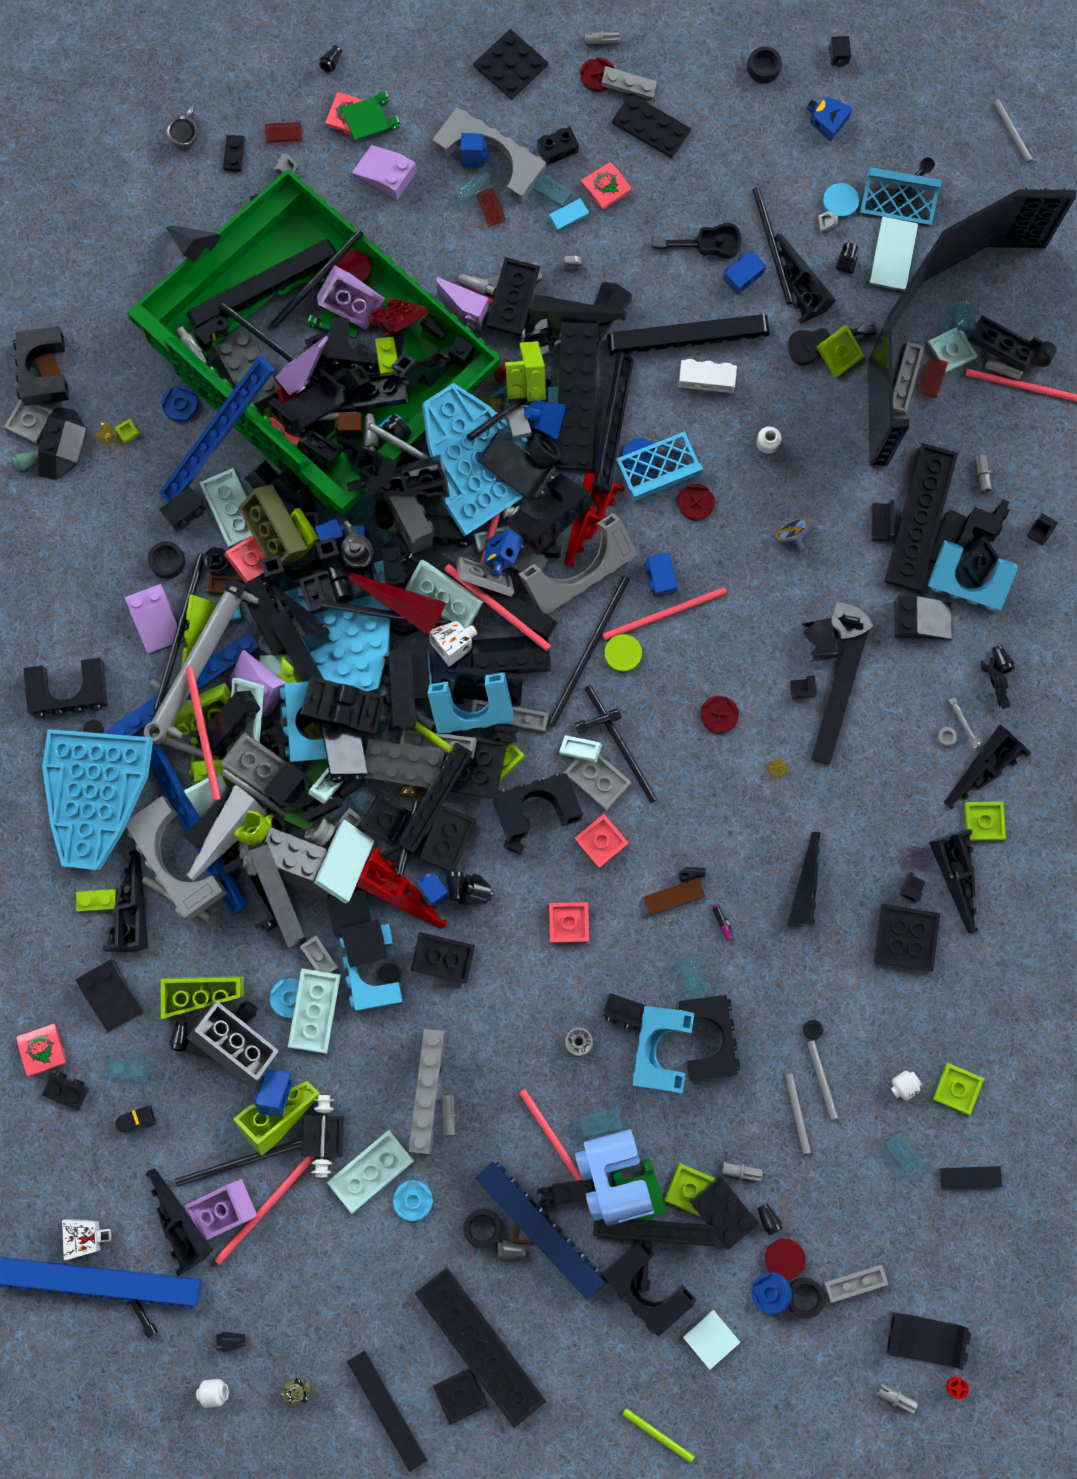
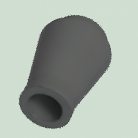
(508, 1250)

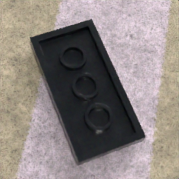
(651, 125)
(513, 296)

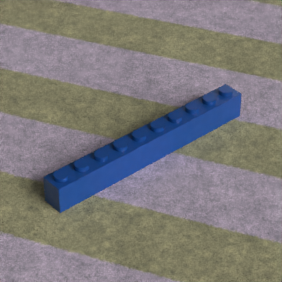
(99, 1281)

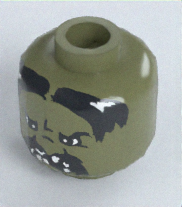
(296, 1392)

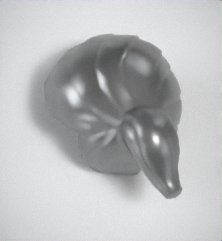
(183, 130)
(355, 548)

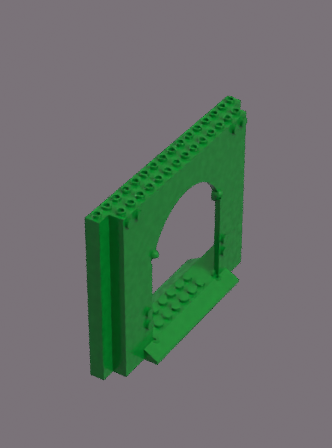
(264, 233)

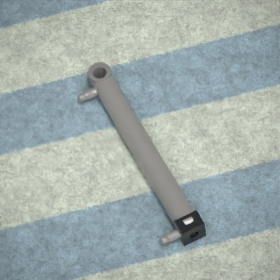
(166, 714)

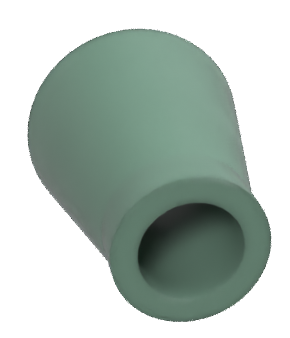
(25, 460)

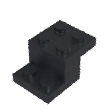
(983, 523)

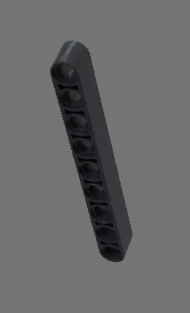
(264, 283)
(688, 333)
(530, 616)

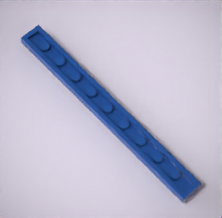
(218, 429)
(214, 668)
(188, 817)

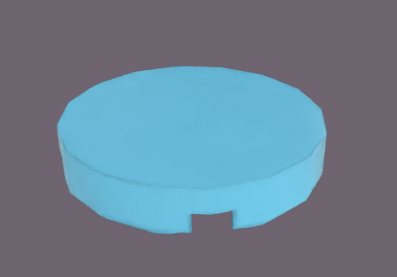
(841, 200)
(284, 997)
(412, 1200)

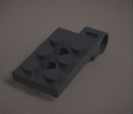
(1019, 350)
(469, 680)

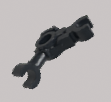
(998, 682)

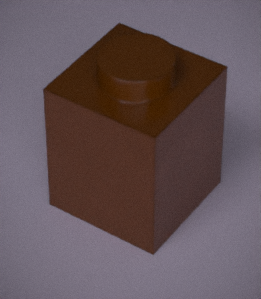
(349, 425)

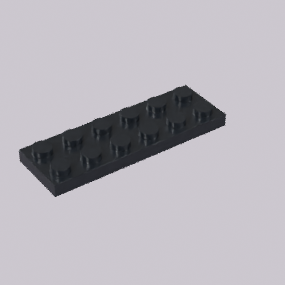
(378, 393)

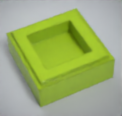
(127, 431)

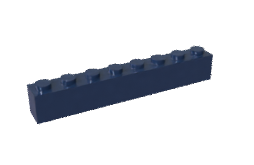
(540, 1230)

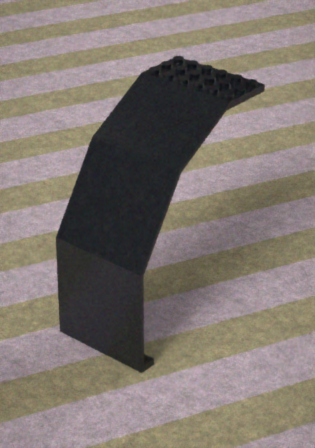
(1016, 221)

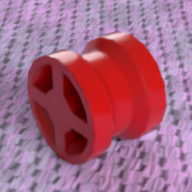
(961, 1388)

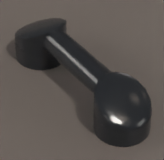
(925, 167)

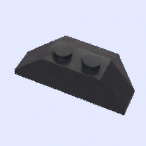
(60, 443)

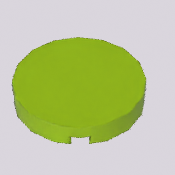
(623, 653)

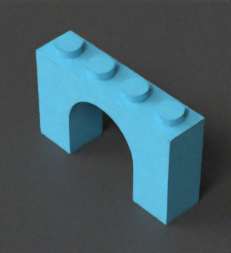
(990, 594)
(451, 718)
(298, 747)
(370, 996)
(655, 1024)

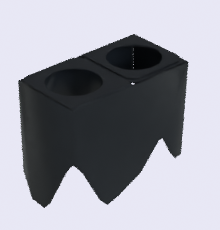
(822, 635)

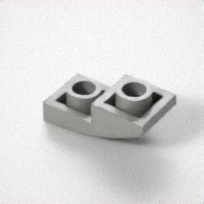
(518, 424)

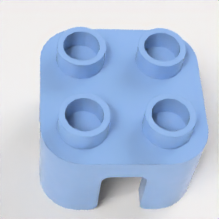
(597, 1162)

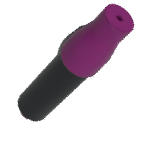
(723, 923)

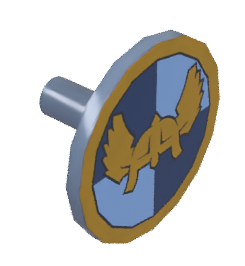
(795, 531)

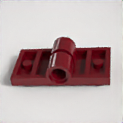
(396, 316)

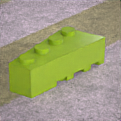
(193, 993)

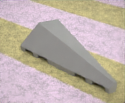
(222, 831)

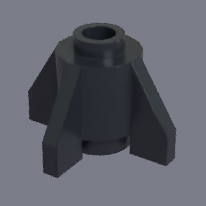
(541, 335)
(476, 890)

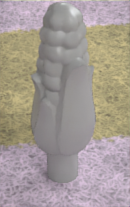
(477, 284)
(191, 343)
(371, 439)

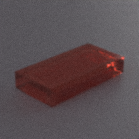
(283, 132)
(490, 207)
(933, 377)

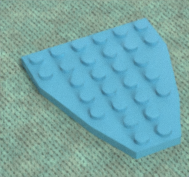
(473, 489)
(355, 641)
(92, 791)

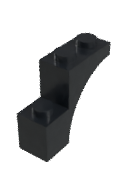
(427, 371)
(285, 483)

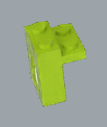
(527, 376)

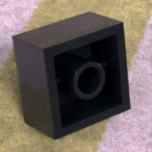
(290, 789)

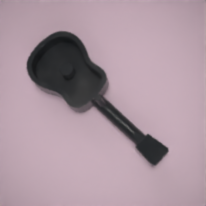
(719, 241)
(803, 343)

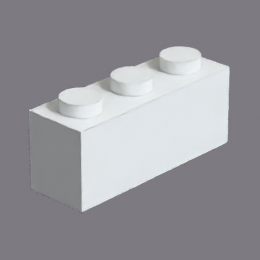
(707, 376)

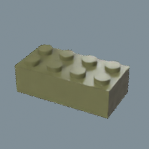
(272, 525)

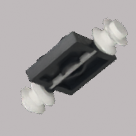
(322, 1136)

